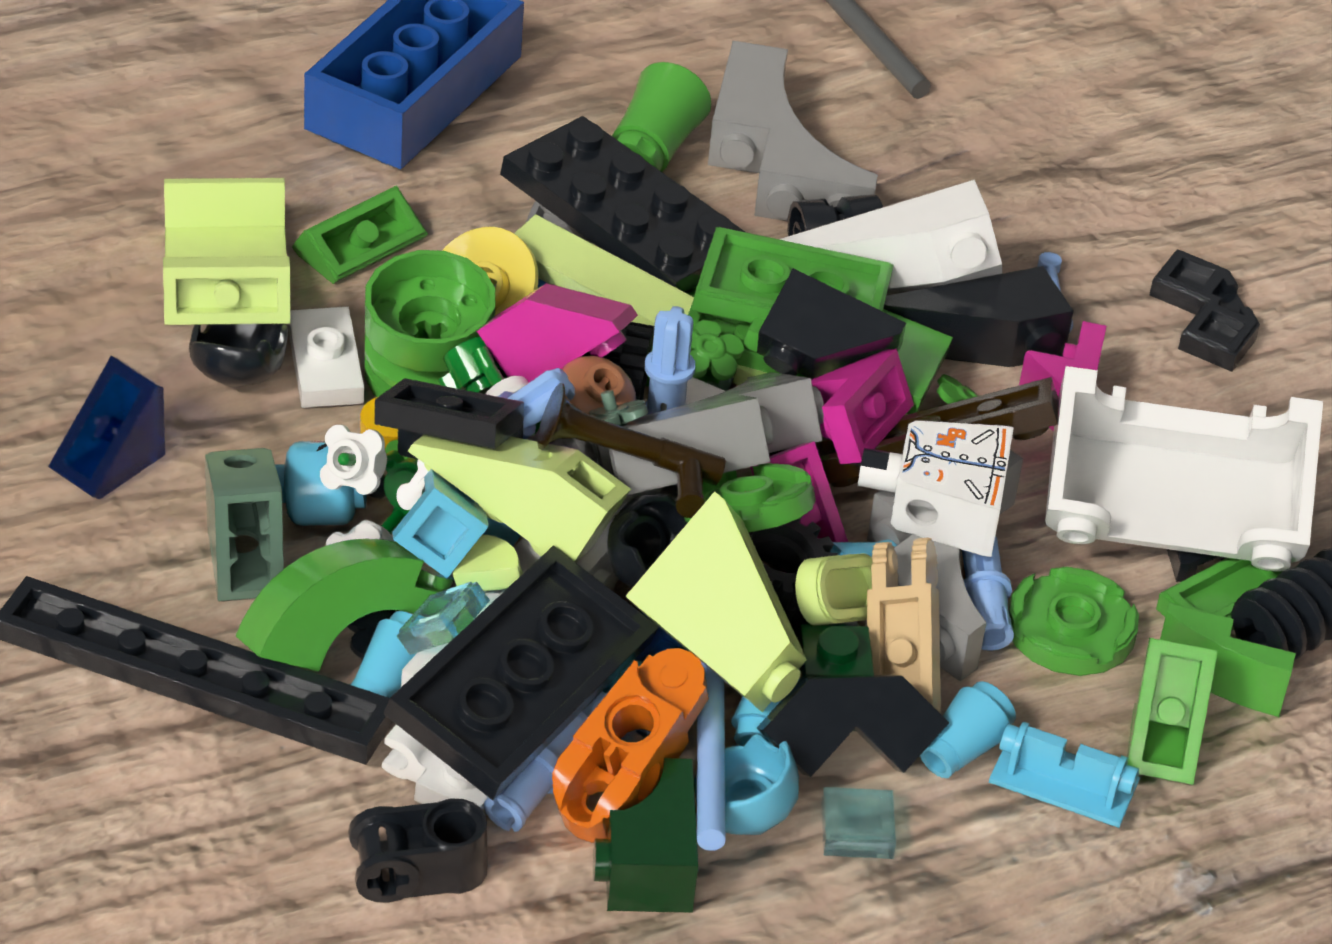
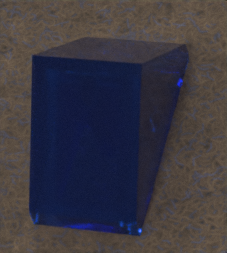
(114, 432)

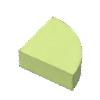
(490, 563)

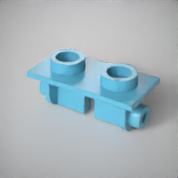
(1083, 783)

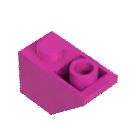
(554, 329)

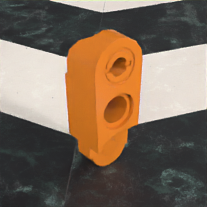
(656, 696)

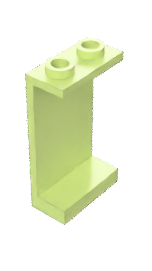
(225, 252)

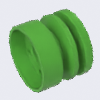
(420, 311)

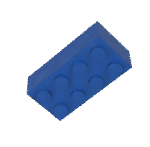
(410, 73)

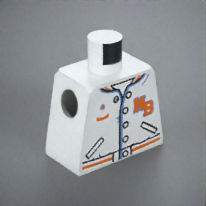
(945, 482)

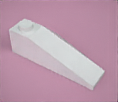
(927, 238)

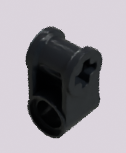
(426, 849)

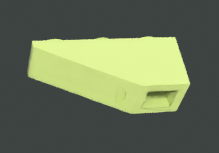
(541, 494)

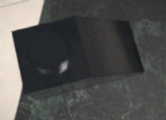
(822, 329)

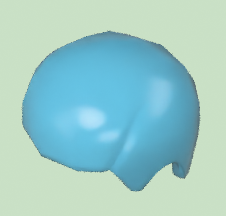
(758, 786)

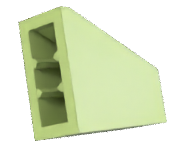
(722, 605)

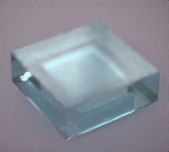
(442, 617)
(858, 823)

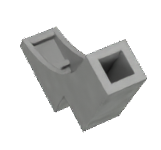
(762, 135)
(740, 424)
(960, 622)

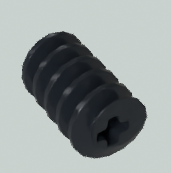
(1290, 609)

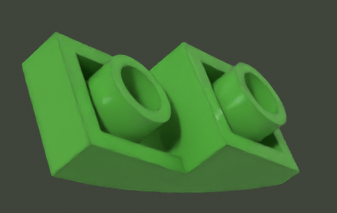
(1244, 670)

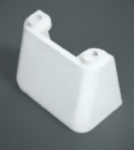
(1183, 475)

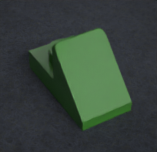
(1171, 710)

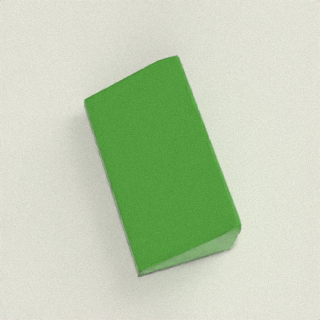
(360, 236)

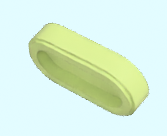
(834, 588)

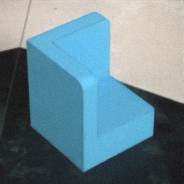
(441, 525)

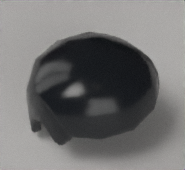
(238, 352)
(641, 535)

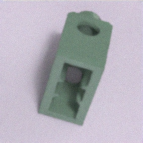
(243, 500)

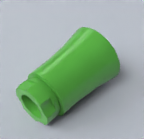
(663, 112)

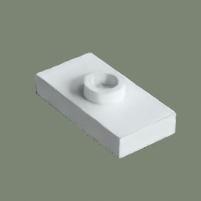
(325, 357)

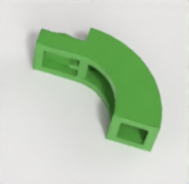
(327, 591)

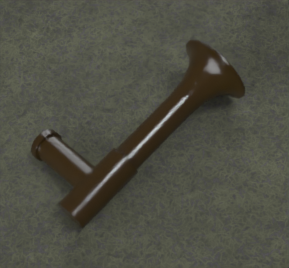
(692, 465)

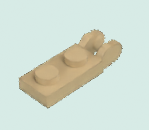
(906, 618)

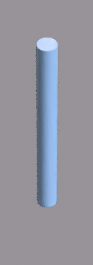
(711, 766)

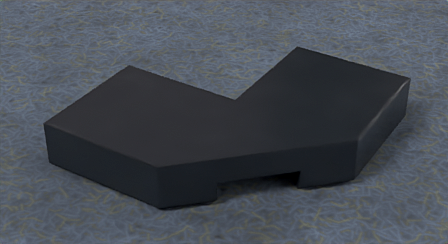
(1222, 324)
(878, 707)

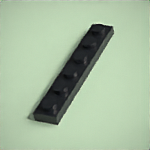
(195, 669)

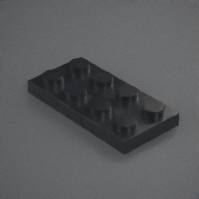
(617, 201)
(521, 672)

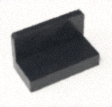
(447, 413)

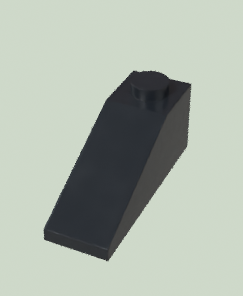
(992, 316)

